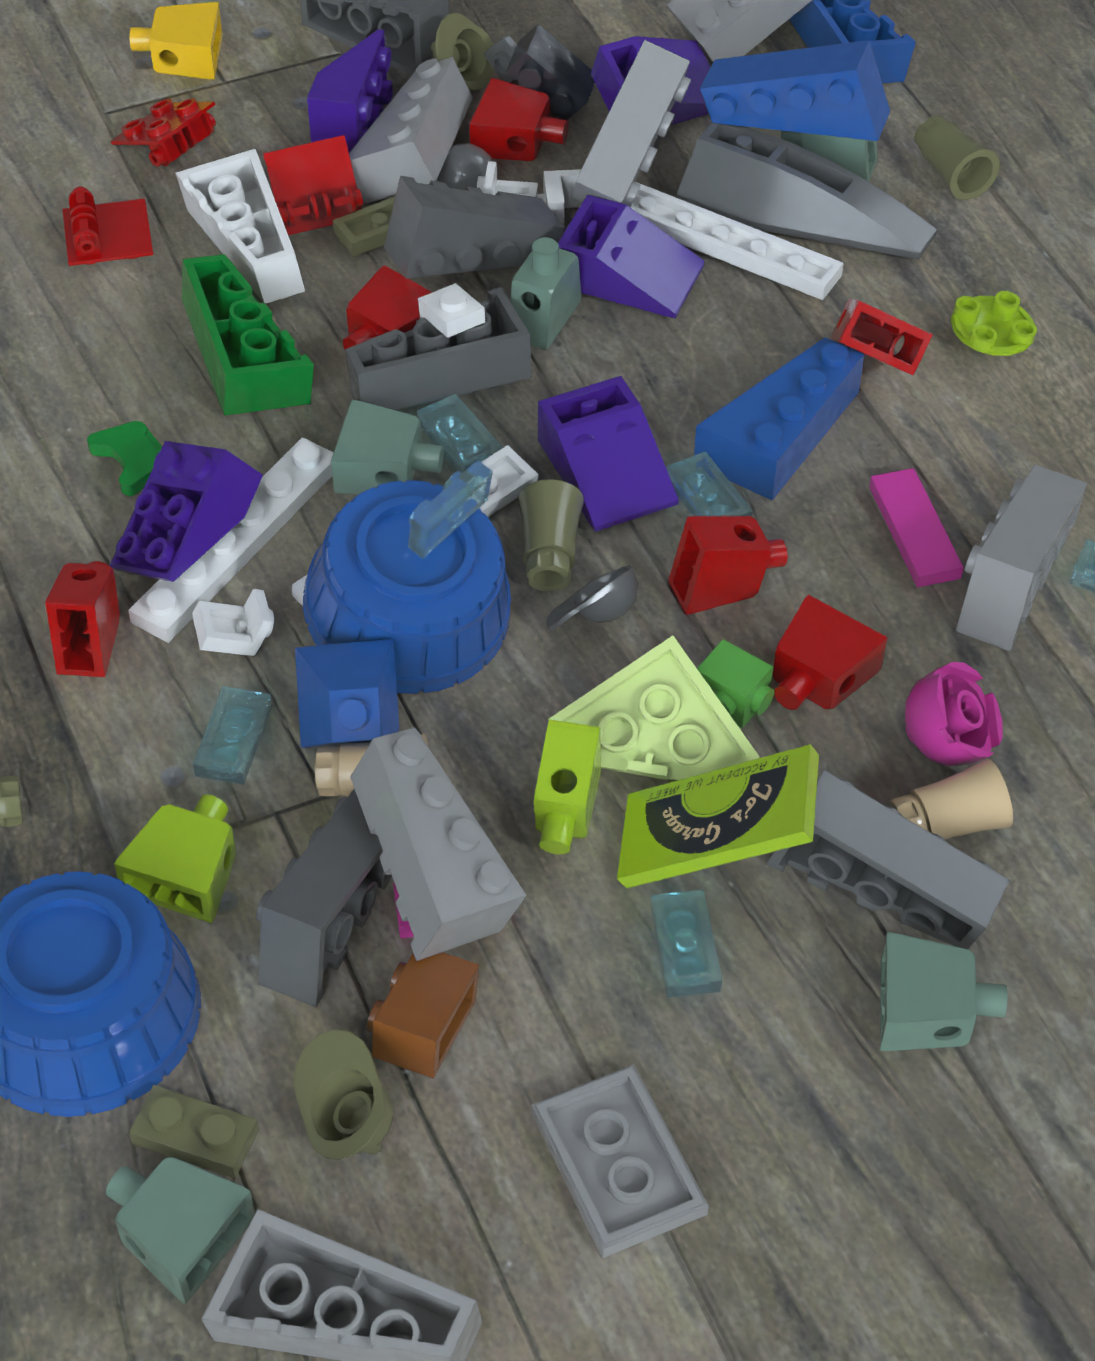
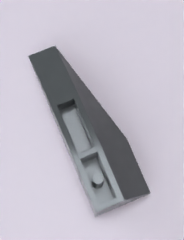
(797, 193)

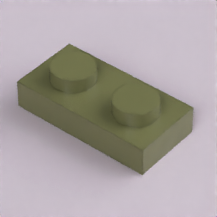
(364, 228)
(194, 1131)

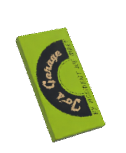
(719, 817)

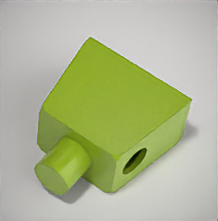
(566, 784)
(182, 858)

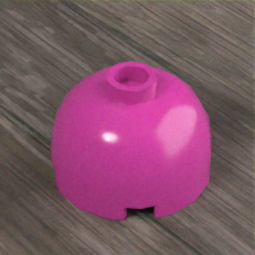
(952, 716)

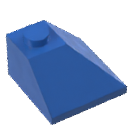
(346, 692)

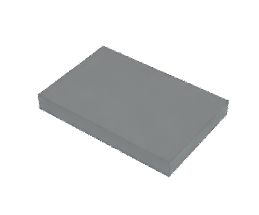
(619, 1161)

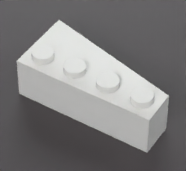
(242, 219)

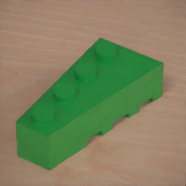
(242, 347)

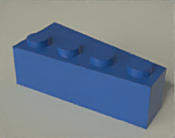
(852, 21)
(801, 91)
(781, 419)

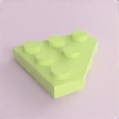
(661, 719)

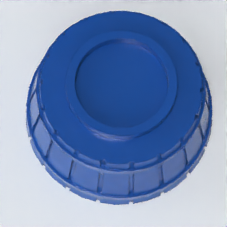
(437, 609)
(89, 995)

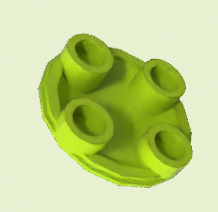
(993, 324)

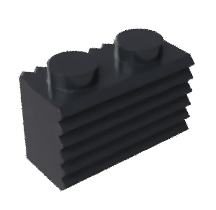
(551, 68)

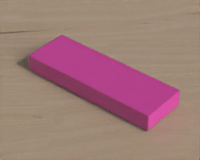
(916, 528)

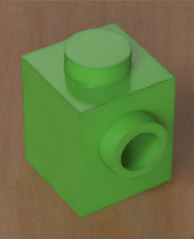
(738, 681)

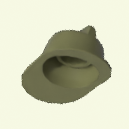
(466, 44)
(341, 1096)

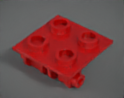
(169, 129)
(313, 184)
(105, 229)

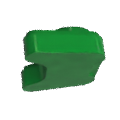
(132, 448)

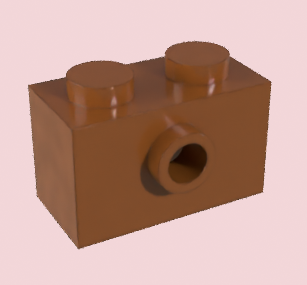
(423, 1012)

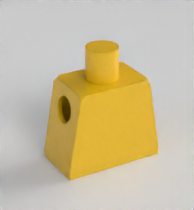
(182, 39)

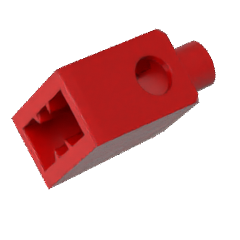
(514, 122)
(383, 305)
(877, 333)
(722, 561)
(79, 599)
(824, 656)

